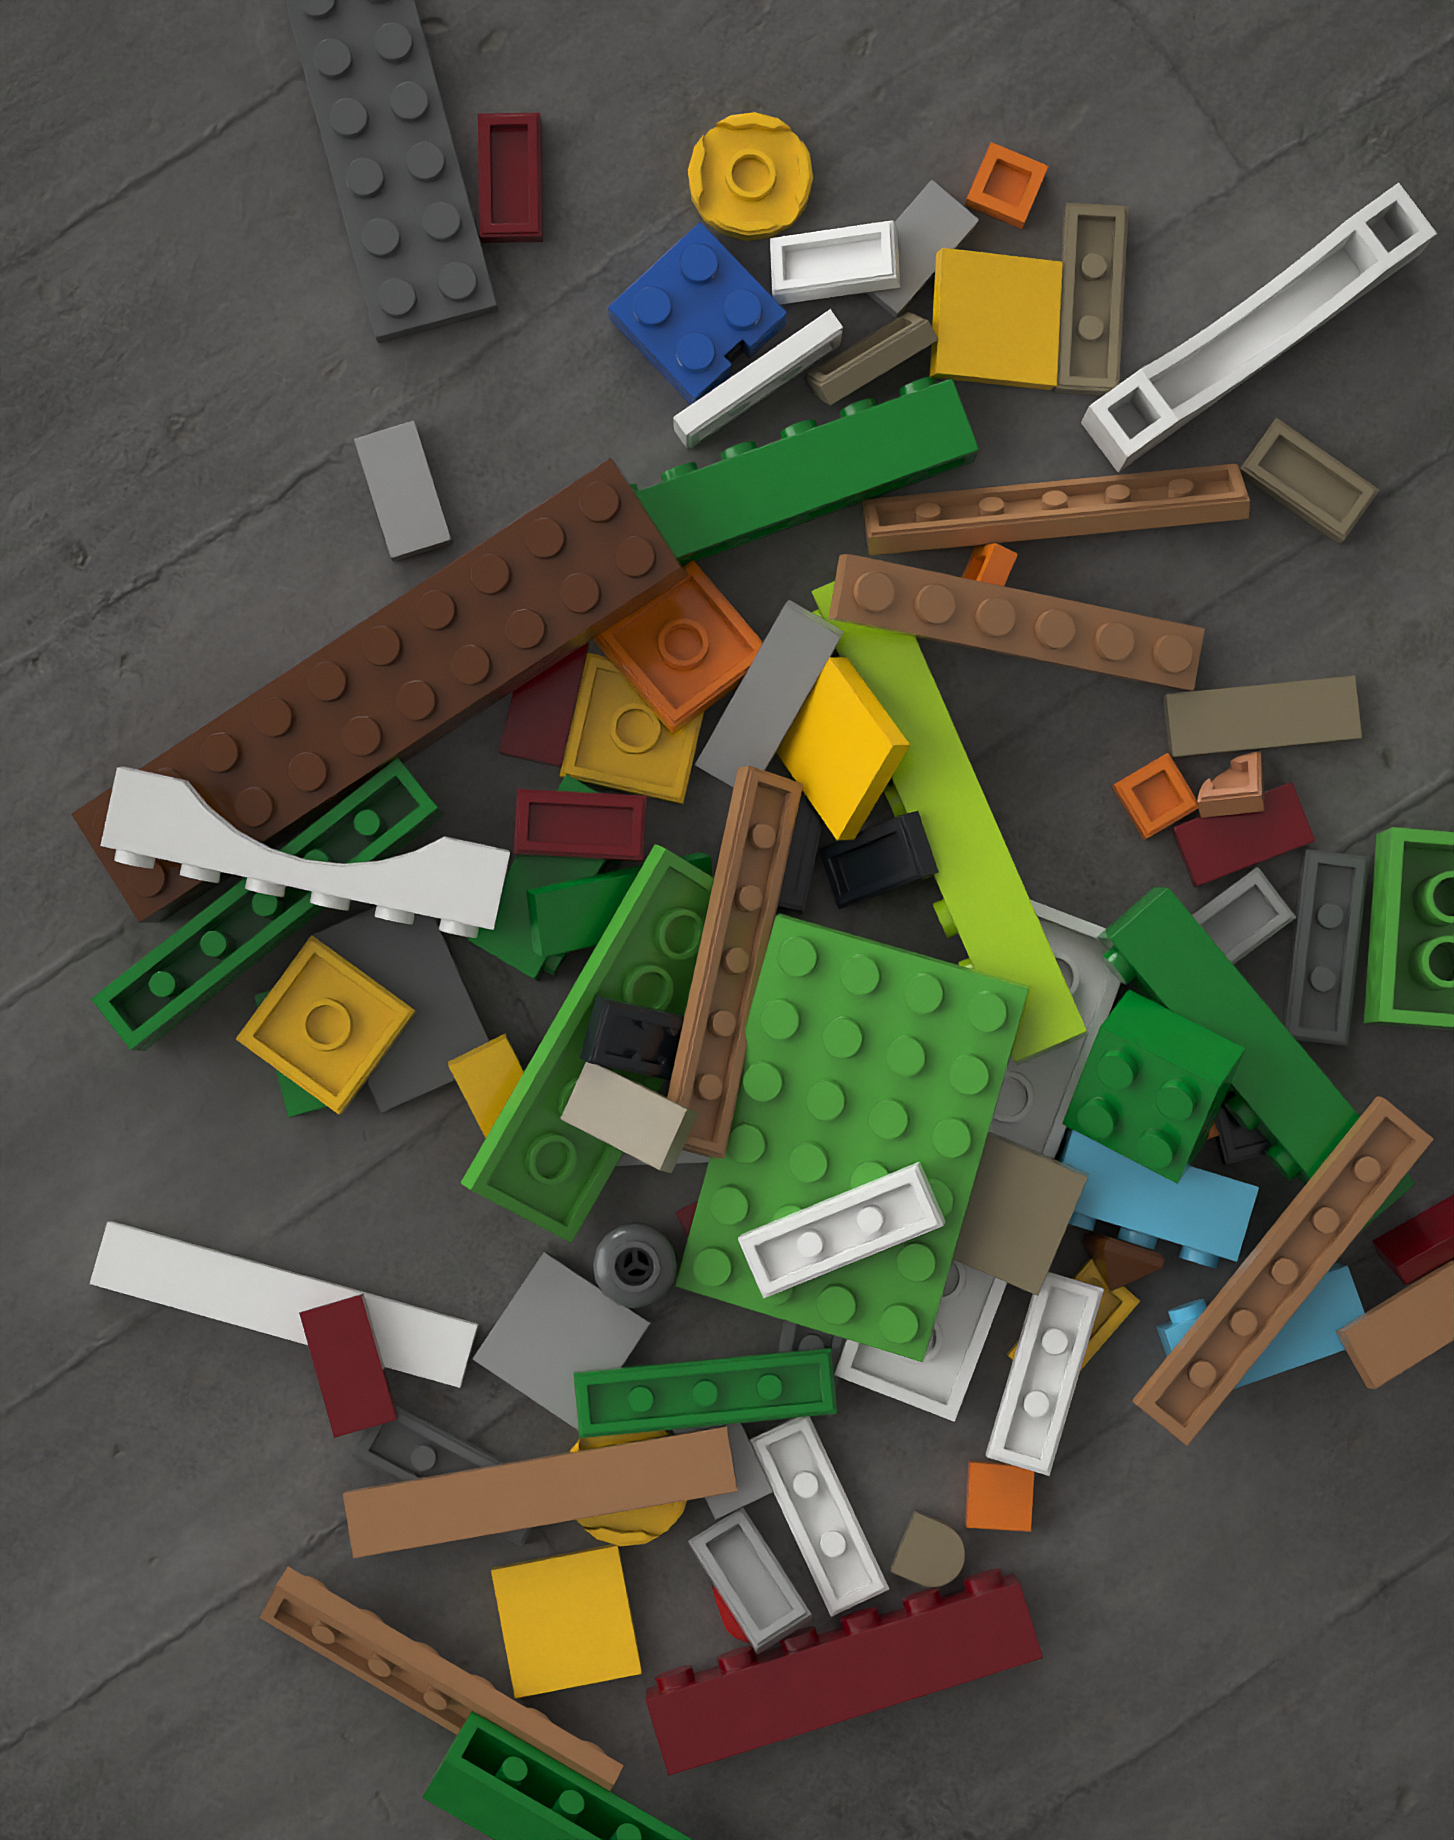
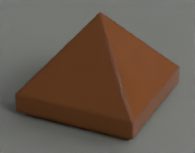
(1120, 1261)

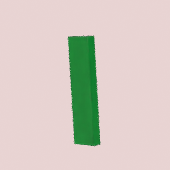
(705, 1392)

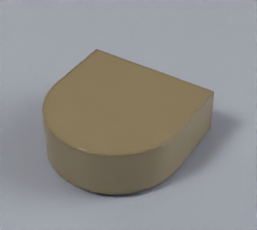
(929, 1552)

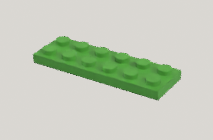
(644, 958)

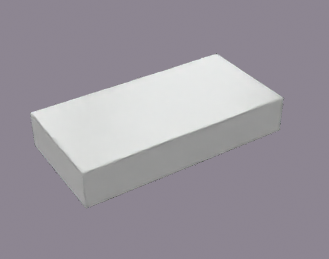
(835, 262)

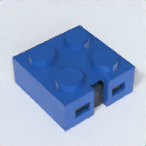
(697, 314)

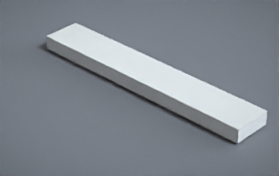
(271, 1299)

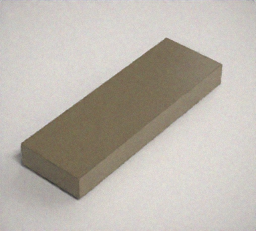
(1091, 298)
(1262, 717)

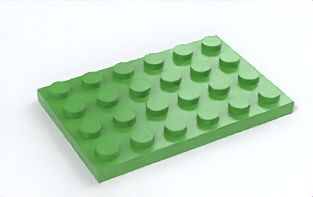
(847, 1076)

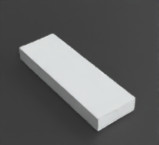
(758, 380)
(841, 1230)
(1044, 1373)
(819, 1514)

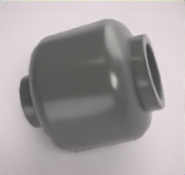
(616, 1279)

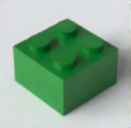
(1153, 1085)

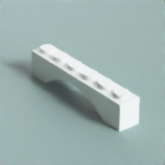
(1259, 329)
(170, 821)

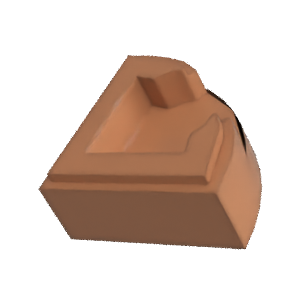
(1235, 789)

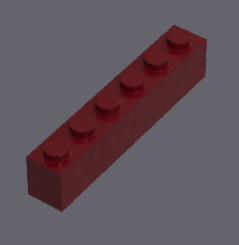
(841, 1672)

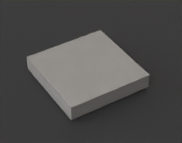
(558, 1328)

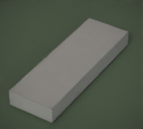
(770, 693)

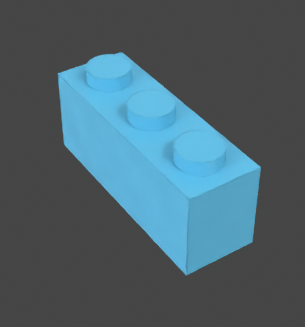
(1200, 1212)
(1303, 1338)

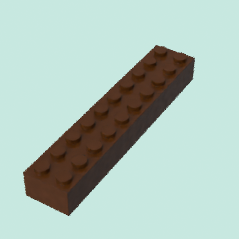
(409, 674)

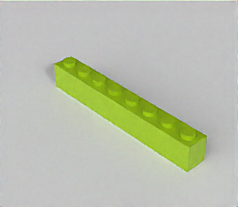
(976, 872)

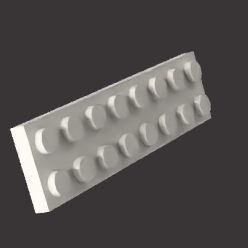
(1032, 1115)

